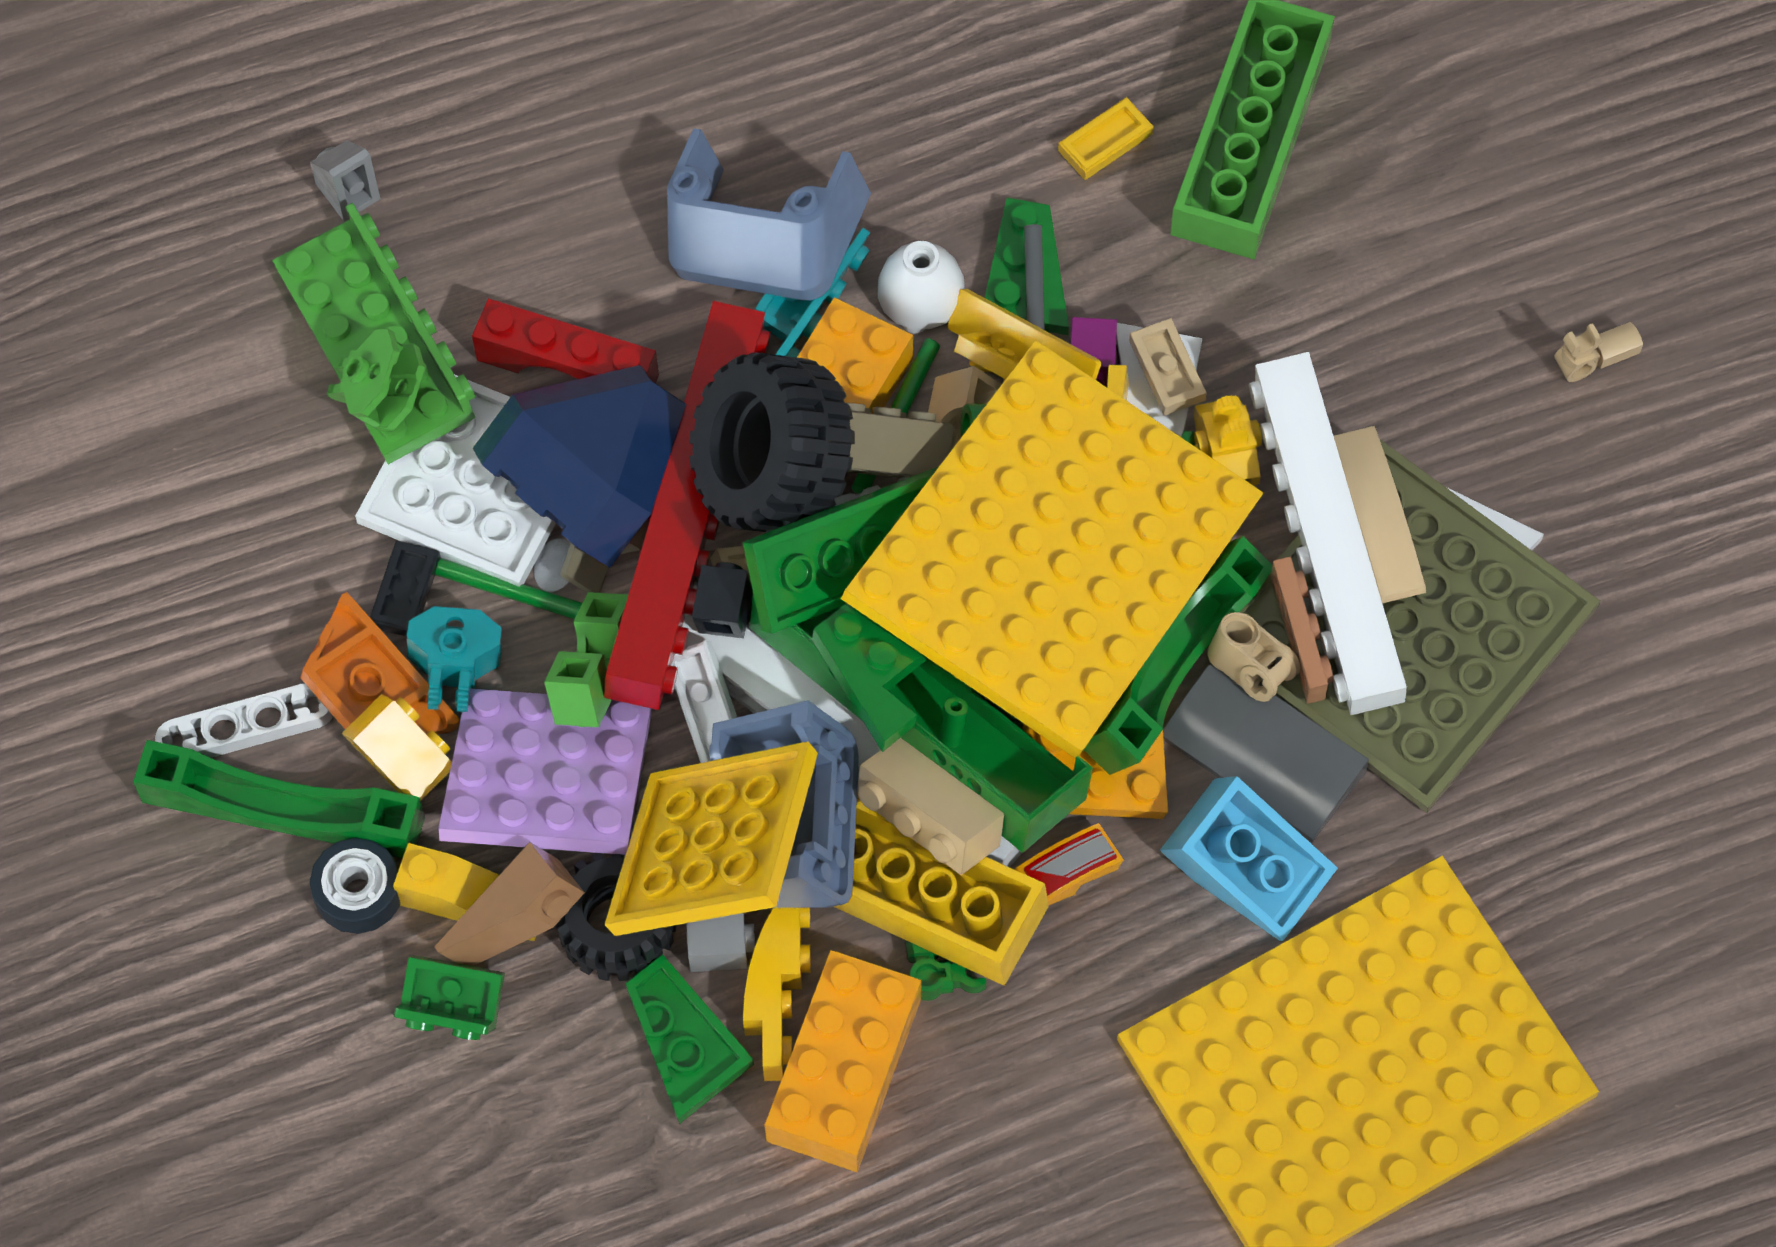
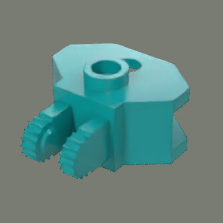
(452, 653)

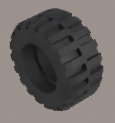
(771, 441)

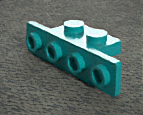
(795, 318)

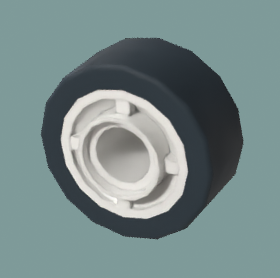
(348, 862)

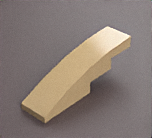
(1380, 515)

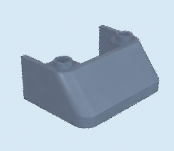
(755, 248)

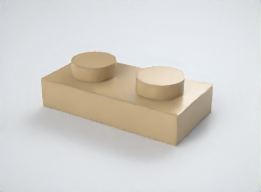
(1167, 366)

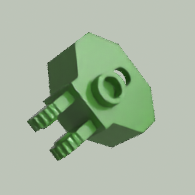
(377, 378)

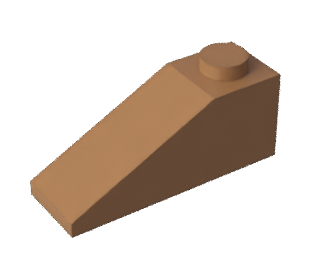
(514, 908)

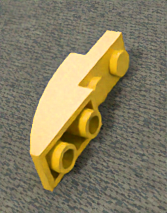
(775, 967)

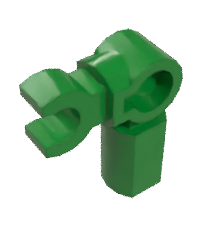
(939, 976)

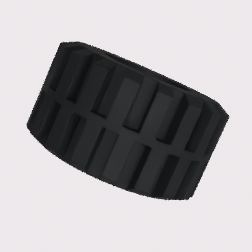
(603, 950)

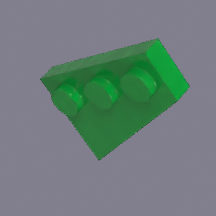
(1007, 274)
(685, 1038)

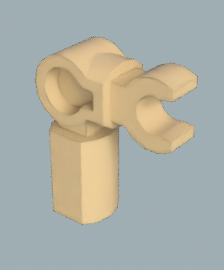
(1586, 352)

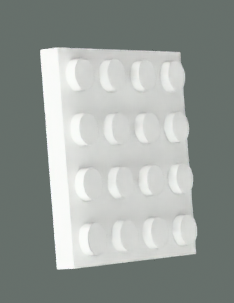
(455, 505)

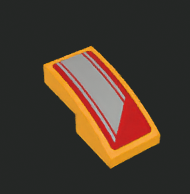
(1073, 862)

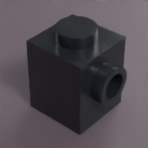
(722, 600)

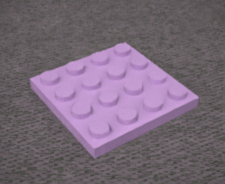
(544, 782)

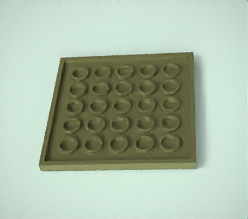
(1464, 646)

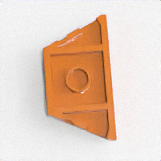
(360, 663)

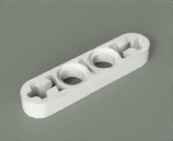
(243, 715)

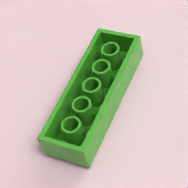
(1252, 126)

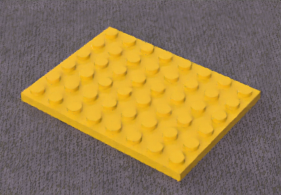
(1053, 548)
(1357, 1065)

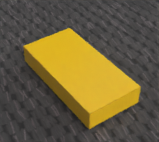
(1105, 138)

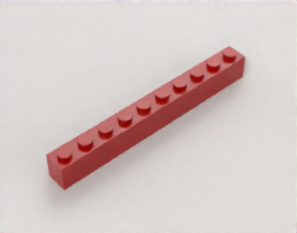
(676, 534)

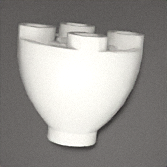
(920, 286)

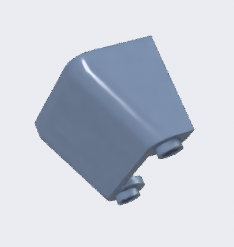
(824, 844)

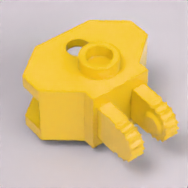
(1229, 436)

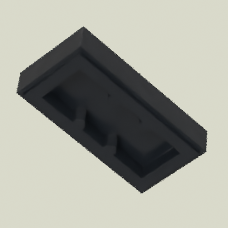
(404, 587)

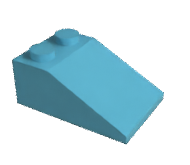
(1249, 856)

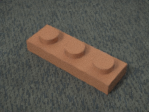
(1301, 629)

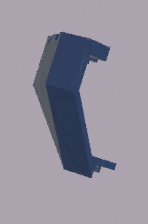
(587, 454)

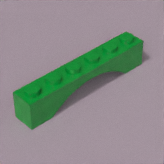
(1142, 708)
(206, 787)

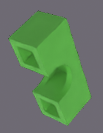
(578, 678)

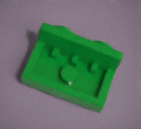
(450, 997)

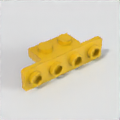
(999, 339)

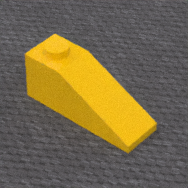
(440, 882)

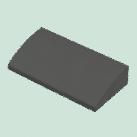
(1269, 747)

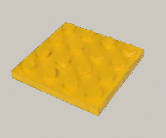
(712, 839)

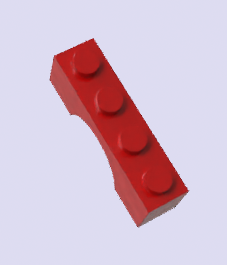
(524, 339)

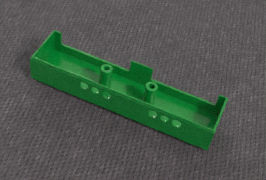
(962, 737)

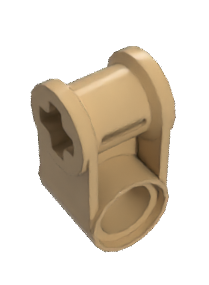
(1249, 656)

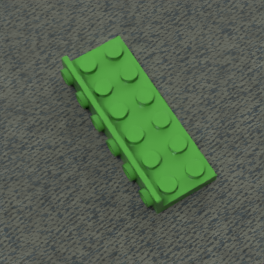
(349, 291)

